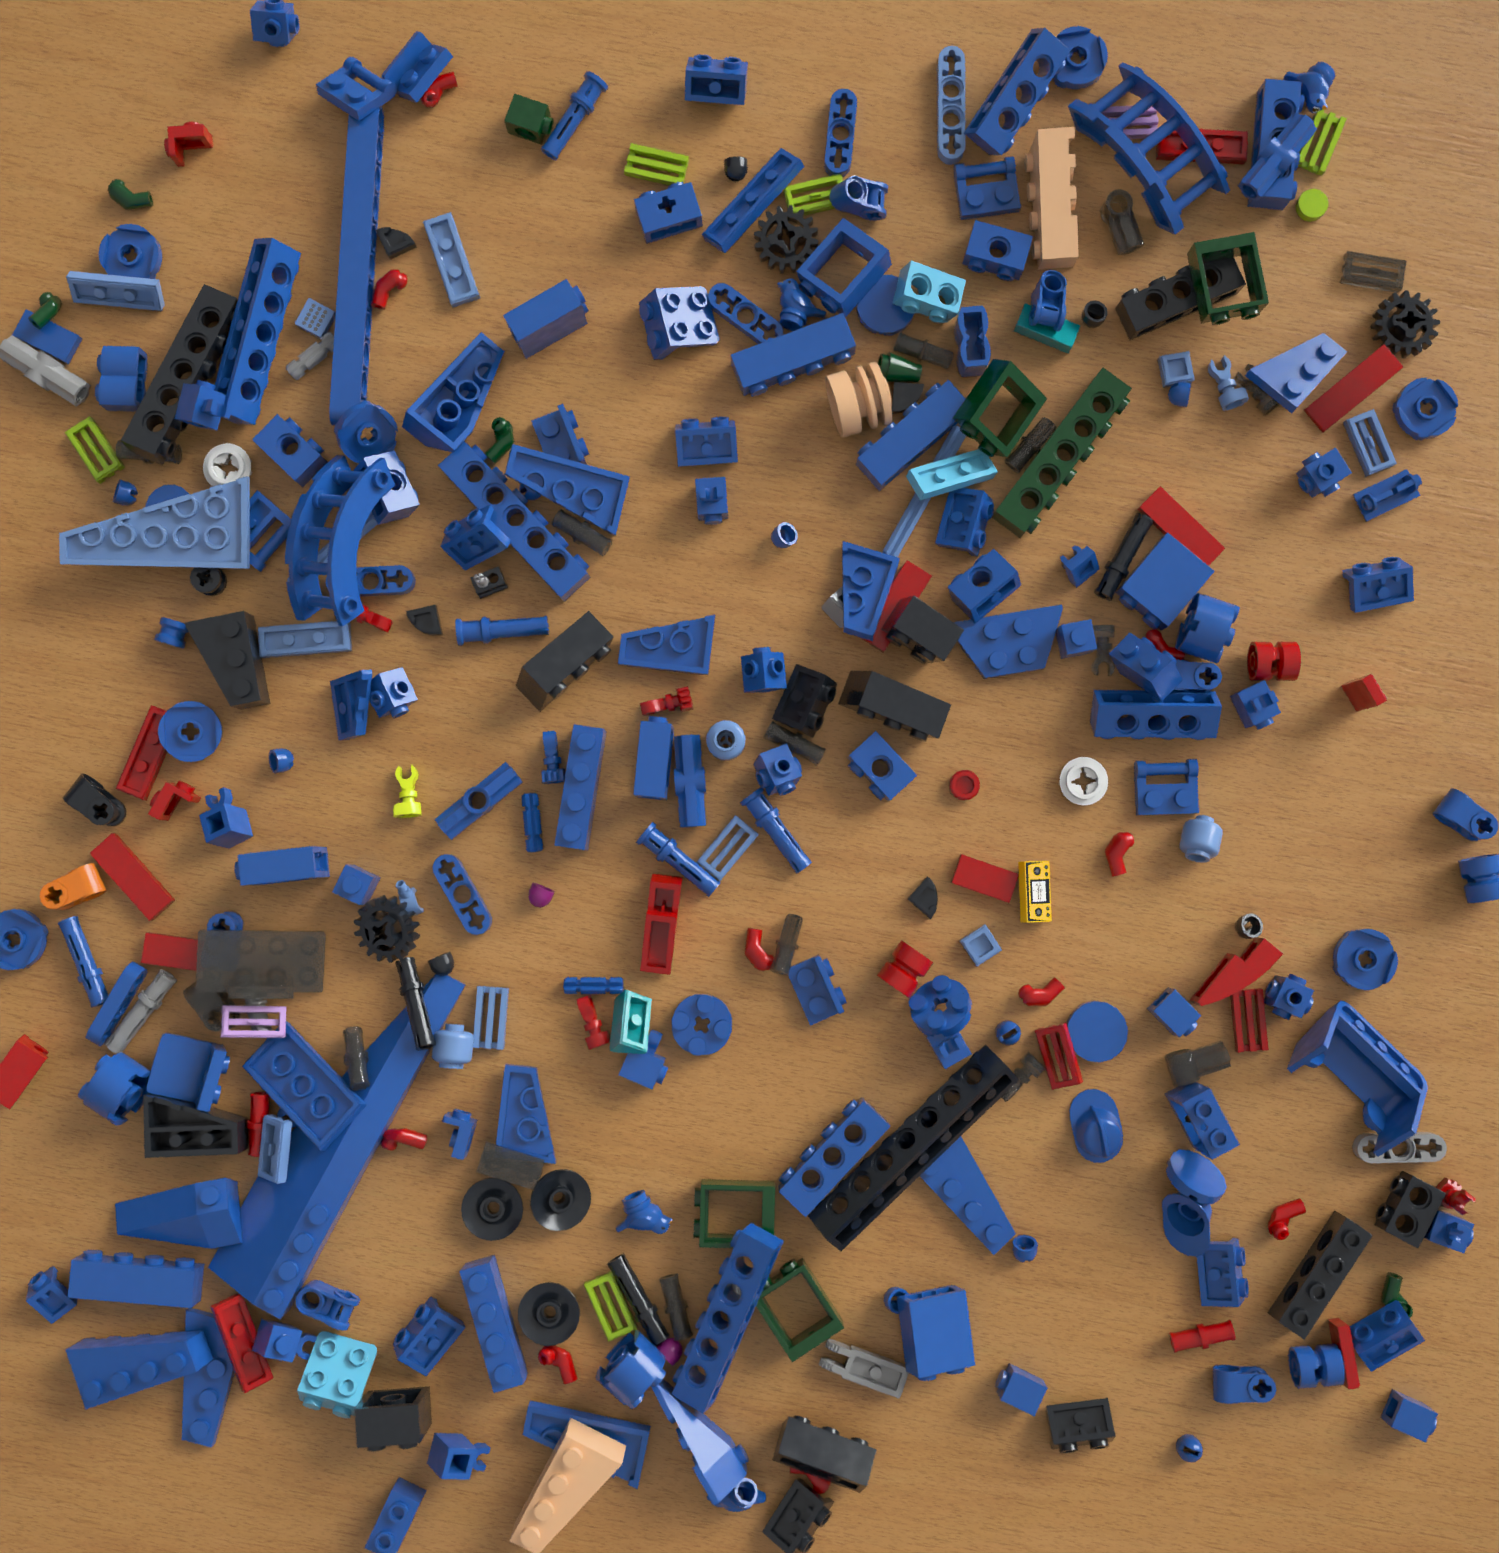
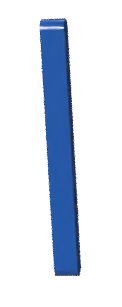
(356, 263)

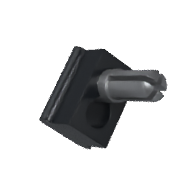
(483, 585)

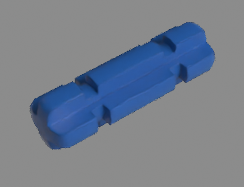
(532, 822)
(593, 985)

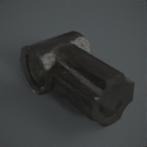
(1123, 224)
(1189, 1065)

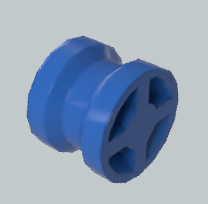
(171, 633)

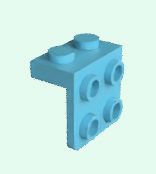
(336, 1374)

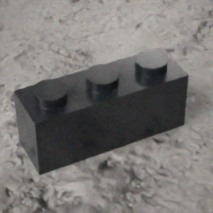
(824, 1453)

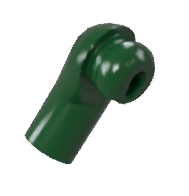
(126, 198)
(49, 308)
(503, 439)
(1391, 1292)

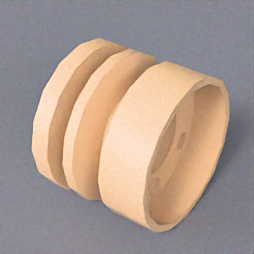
(859, 399)

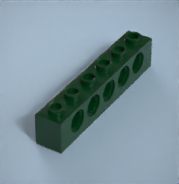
(1103, 389)

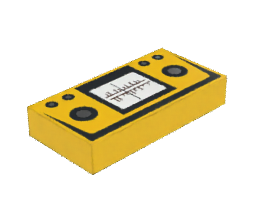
(1034, 891)

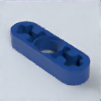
(848, 123)
(723, 310)
(392, 573)
(449, 891)
(116, 1004)

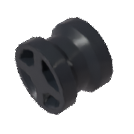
(214, 583)

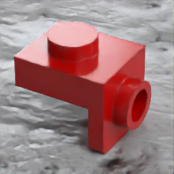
(186, 137)
(166, 800)

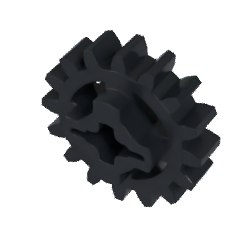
(797, 237)
(1408, 320)
(386, 928)

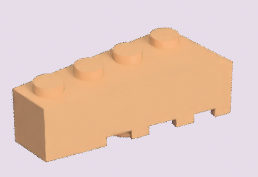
(1052, 198)
(569, 1479)

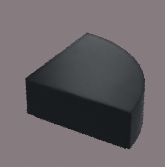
(395, 241)
(905, 395)
(426, 620)
(925, 897)

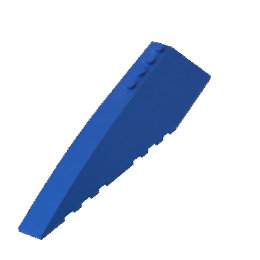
(293, 1220)

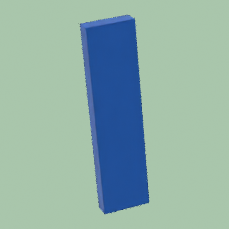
(753, 200)

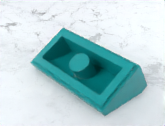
(1061, 340)
(630, 1023)

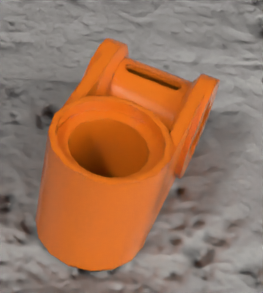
(77, 887)

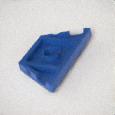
(1010, 641)

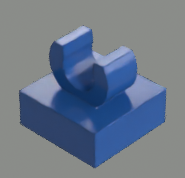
(1080, 566)

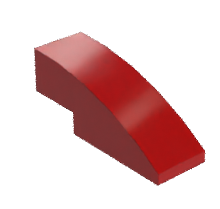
(1353, 388)
(661, 923)
(1237, 972)

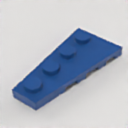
(966, 1192)

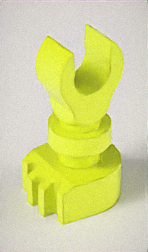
(409, 807)

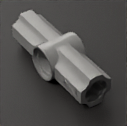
(44, 370)

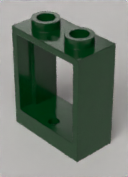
(1222, 248)
(1030, 398)
(701, 1200)
(813, 1335)

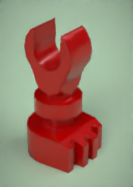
(374, 619)
(682, 700)
(588, 1012)
(1455, 1197)

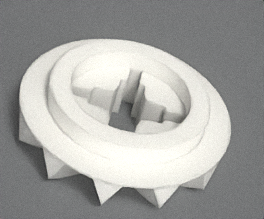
(221, 456)
(1091, 769)

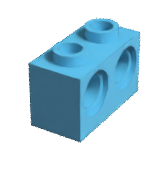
(929, 284)

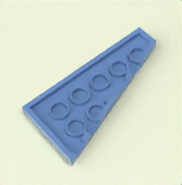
(185, 531)

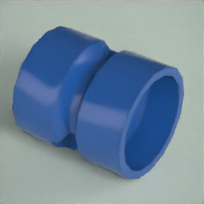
(1482, 877)
(1317, 1365)

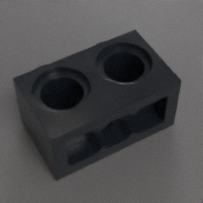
(1417, 1213)

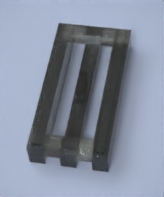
(1373, 283)

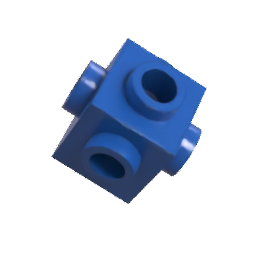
(274, 22)
(1322, 473)
(763, 671)
(392, 693)
(778, 770)
(1278, 996)

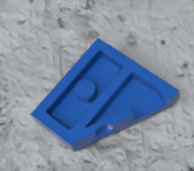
(351, 703)

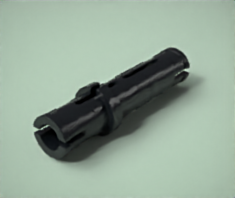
(1118, 567)
(412, 990)
(641, 1304)

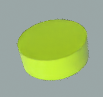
(1312, 205)

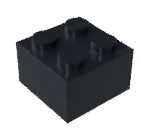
(921, 630)
(393, 1418)

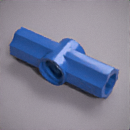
(1277, 157)
(689, 781)
(463, 813)

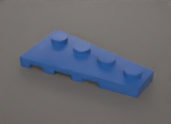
(578, 487)
(208, 1388)
(547, 1422)

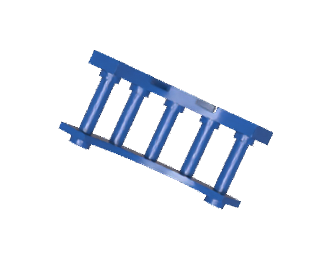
(1131, 156)
(308, 528)

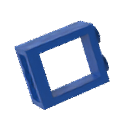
(860, 243)
(654, 759)
(282, 866)
(1208, 1127)

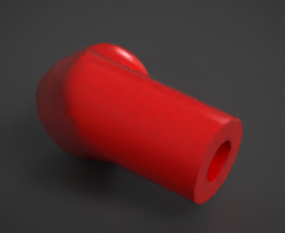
(754, 951)

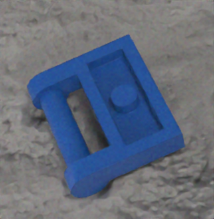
(350, 95)
(987, 198)
(262, 516)
(1166, 798)

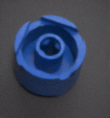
(1207, 627)
(116, 1087)
(632, 1369)

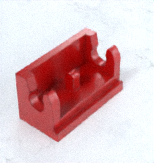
(19, 1069)

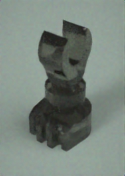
(1266, 402)
(1102, 633)
(1031, 1066)

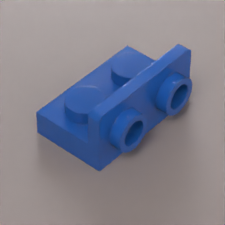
(417, 67)
(558, 437)
(706, 442)
(965, 520)
(474, 538)
(1379, 584)
(816, 990)
(1221, 1274)
(1384, 1335)
(427, 1337)

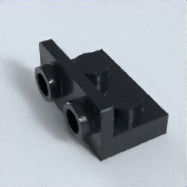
(805, 700)
(1080, 1425)
(798, 1518)

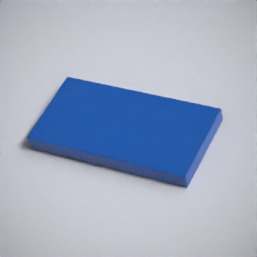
(304, 1087)

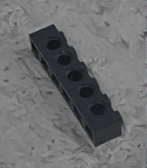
(194, 333)

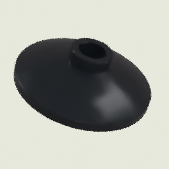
(569, 1209)
(481, 1219)
(543, 1328)

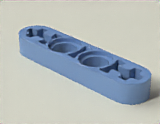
(951, 105)

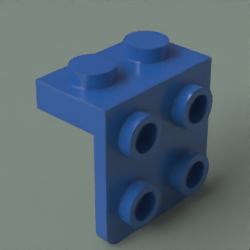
(677, 319)
(188, 1070)

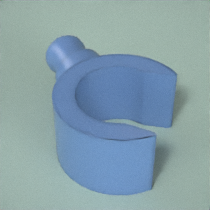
(408, 895)

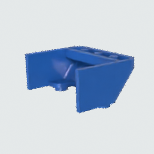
(1370, 1069)

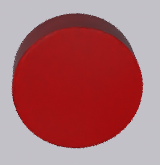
(964, 785)

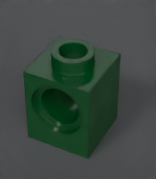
(528, 119)

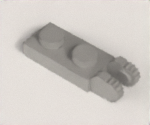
(867, 1368)

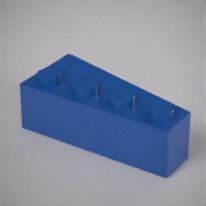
(126, 1365)

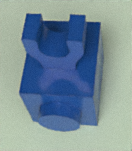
(202, 405)
(711, 500)
(1256, 705)
(224, 823)
(948, 1049)
(648, 1067)
(1450, 1231)
(281, 1341)
(455, 1456)

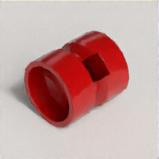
(1280, 661)
(905, 969)

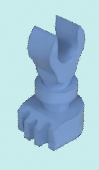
(1231, 397)

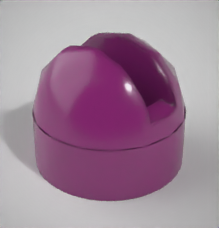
(540, 895)
(671, 1350)

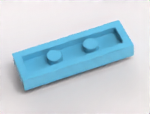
(951, 474)

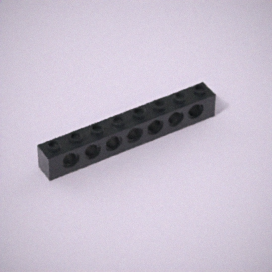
(910, 1162)

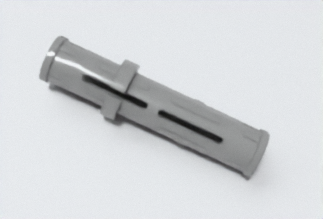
(148, 1001)

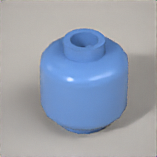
(725, 729)
(1201, 839)
(453, 1047)

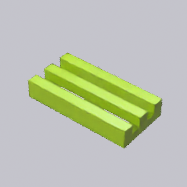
(1329, 120)
(657, 165)
(807, 186)
(108, 470)
(600, 1281)

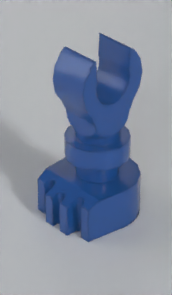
(552, 761)

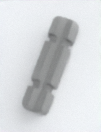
(311, 356)

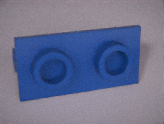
(1388, 494)

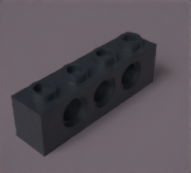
(1139, 319)
(1319, 1274)

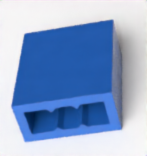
(547, 318)
(1164, 582)
(936, 1332)

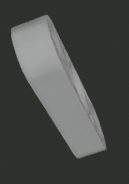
(1421, 1138)

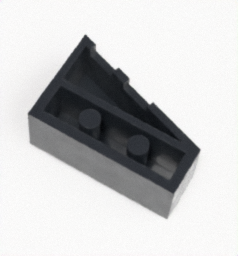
(232, 654)
(564, 661)
(894, 704)
(179, 1129)

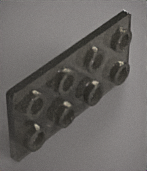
(260, 963)

